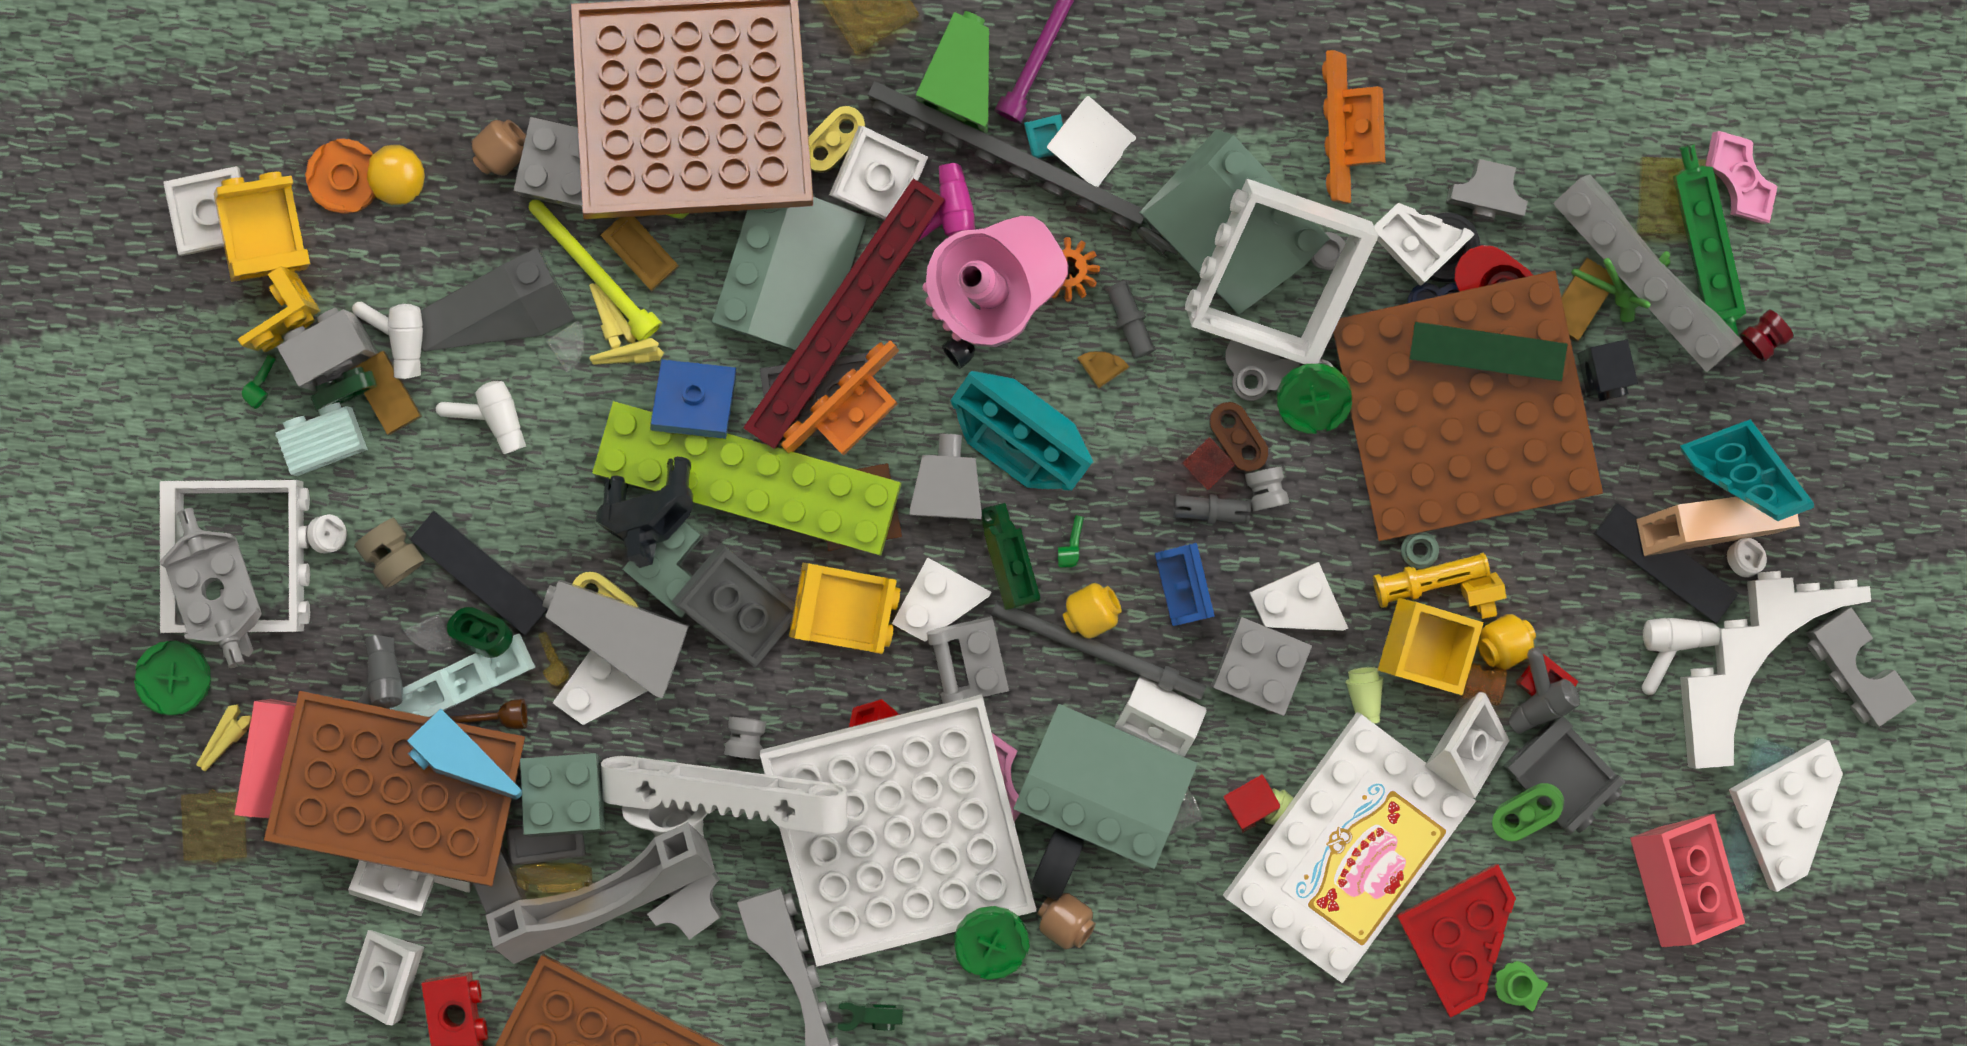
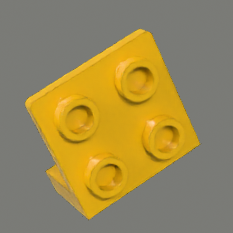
(300, 310)

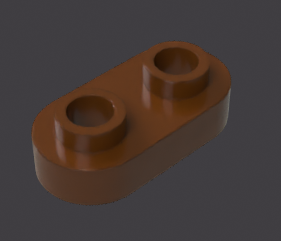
(1240, 435)

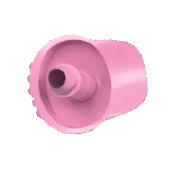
(1002, 269)

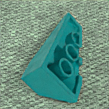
(1749, 469)

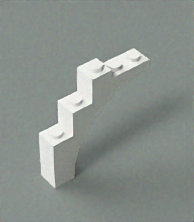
(1714, 700)

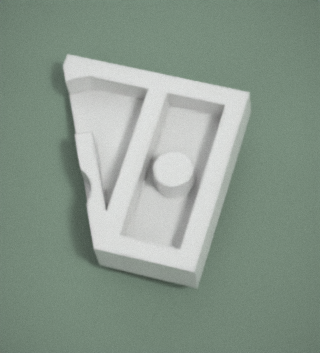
(1419, 241)
(937, 600)
(1299, 602)
(596, 689)

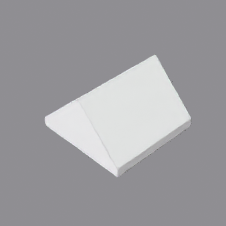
(1470, 746)
(384, 977)

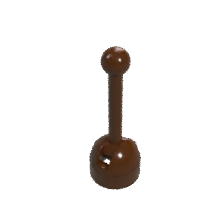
(511, 715)

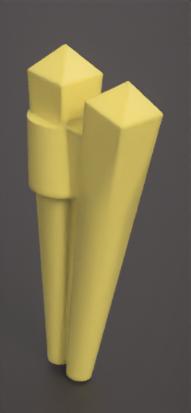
(612, 319)
(637, 352)
(227, 732)

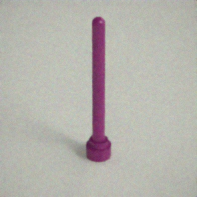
(1013, 104)

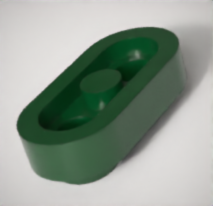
(354, 384)
(479, 632)

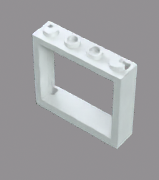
(1334, 296)
(299, 573)

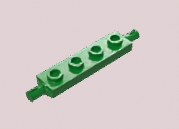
(1708, 238)

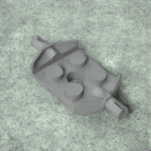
(191, 567)

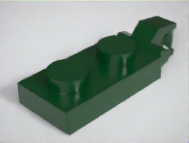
(1009, 558)

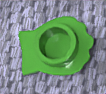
(1519, 985)

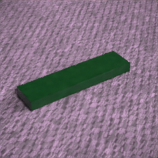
(1488, 351)

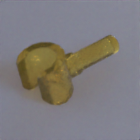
(557, 671)

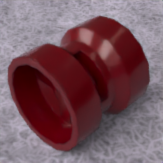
(1766, 335)

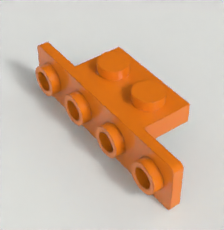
(1353, 124)
(851, 409)

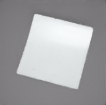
(1091, 141)

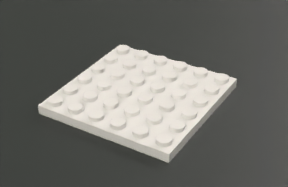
(922, 833)

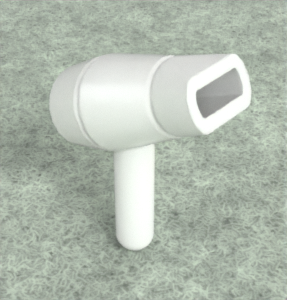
(404, 331)
(496, 408)
(1670, 636)

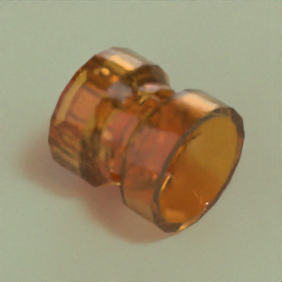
(1489, 682)

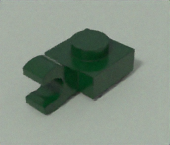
(880, 1015)

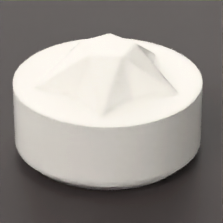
(326, 534)
(1746, 557)

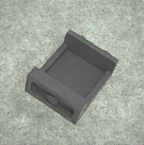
(1566, 761)

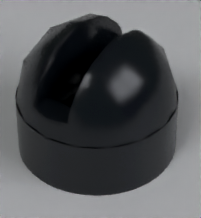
(959, 352)

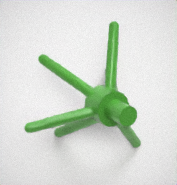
(1623, 294)

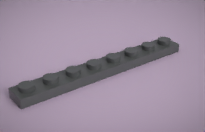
(991, 149)

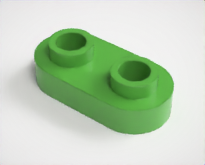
(1529, 811)

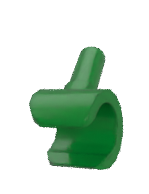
(252, 391)
(1069, 555)

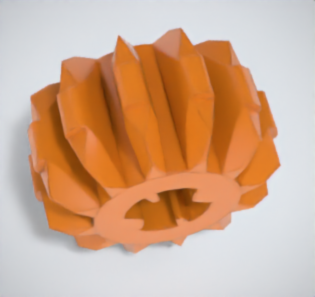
(1081, 268)

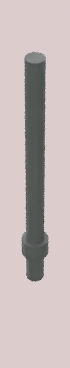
(1167, 677)

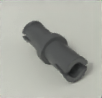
(1130, 319)
(1211, 509)

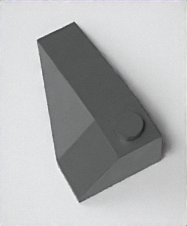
(499, 306)

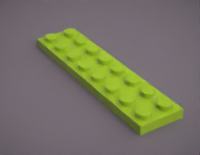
(753, 480)

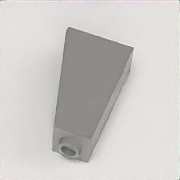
(624, 635)

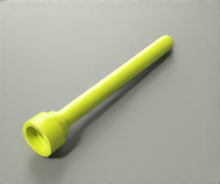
(641, 322)

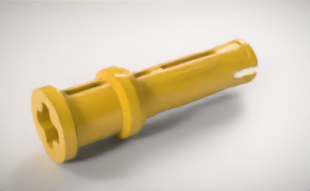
(1414, 582)

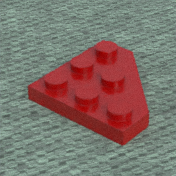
(1461, 936)

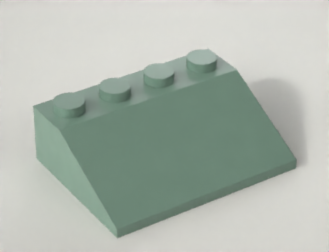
(1199, 201)
(787, 270)
(1106, 786)

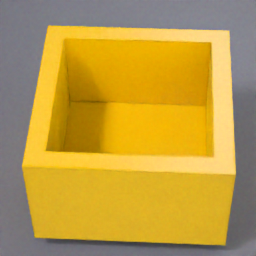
(1430, 646)

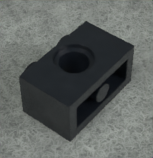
(1608, 370)

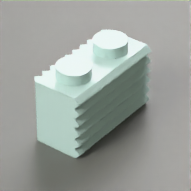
(320, 439)

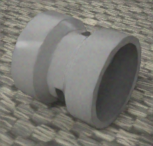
(1264, 480)
(745, 737)

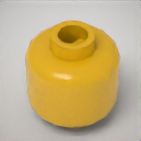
(1092, 610)
(1506, 641)

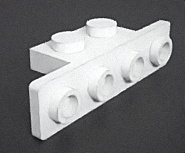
(398, 887)

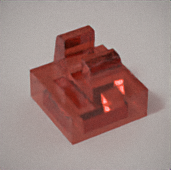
(1208, 463)

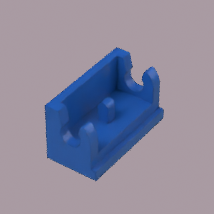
(1184, 584)

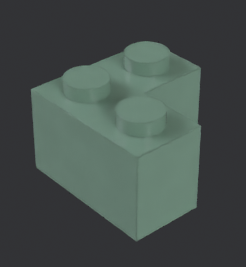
(666, 575)

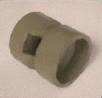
(397, 564)

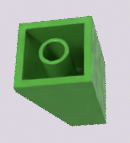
(960, 73)

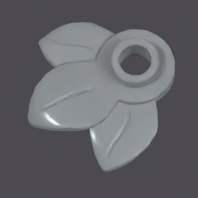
(1265, 366)

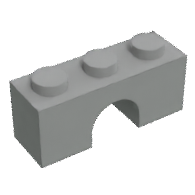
(1838, 642)

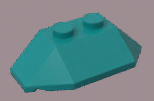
(1020, 432)

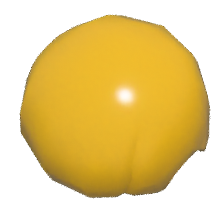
(395, 174)

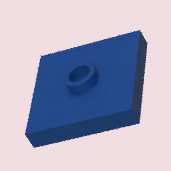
(693, 399)

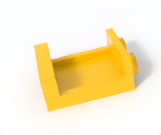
(260, 226)
(844, 608)

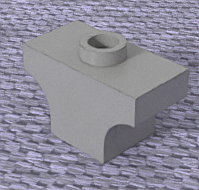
(1489, 192)
(689, 907)

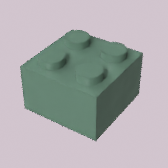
(562, 795)

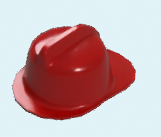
(1487, 266)

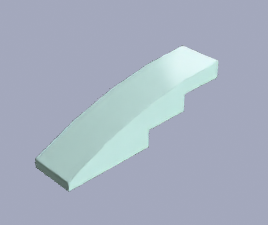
(464, 680)

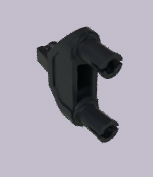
(649, 517)

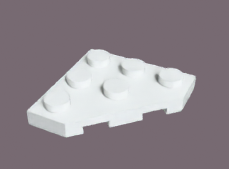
(1788, 810)

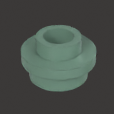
(1428, 559)

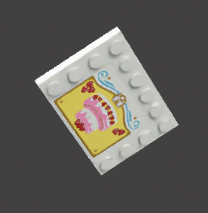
(1349, 848)

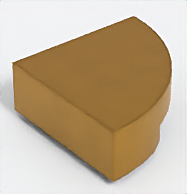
(1102, 366)

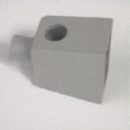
(947, 483)

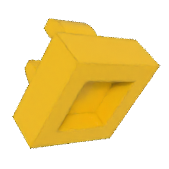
(1484, 593)

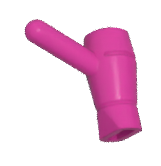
(957, 210)

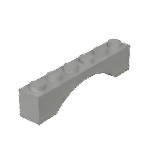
(1675, 306)
(541, 923)
(772, 927)

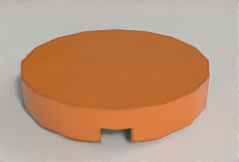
(353, 187)

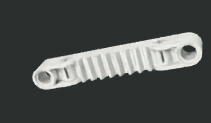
(785, 800)

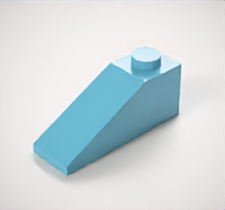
(454, 754)

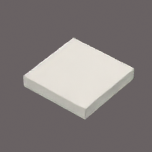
(876, 172)
(195, 211)

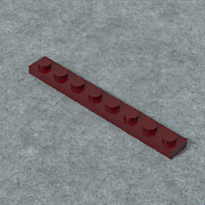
(844, 313)

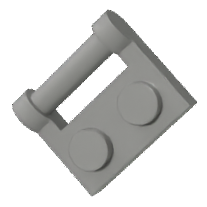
(980, 658)

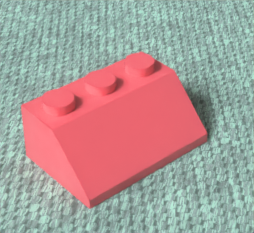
(263, 756)
(1687, 881)

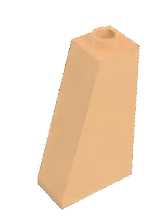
(1706, 524)

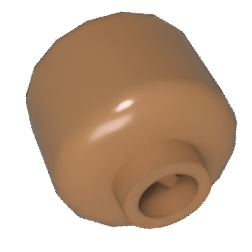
(498, 147)
(1066, 921)

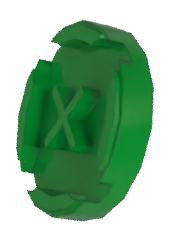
(1314, 398)
(172, 677)
(991, 942)

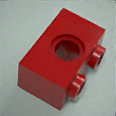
(454, 990)

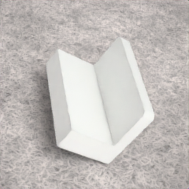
(1161, 717)

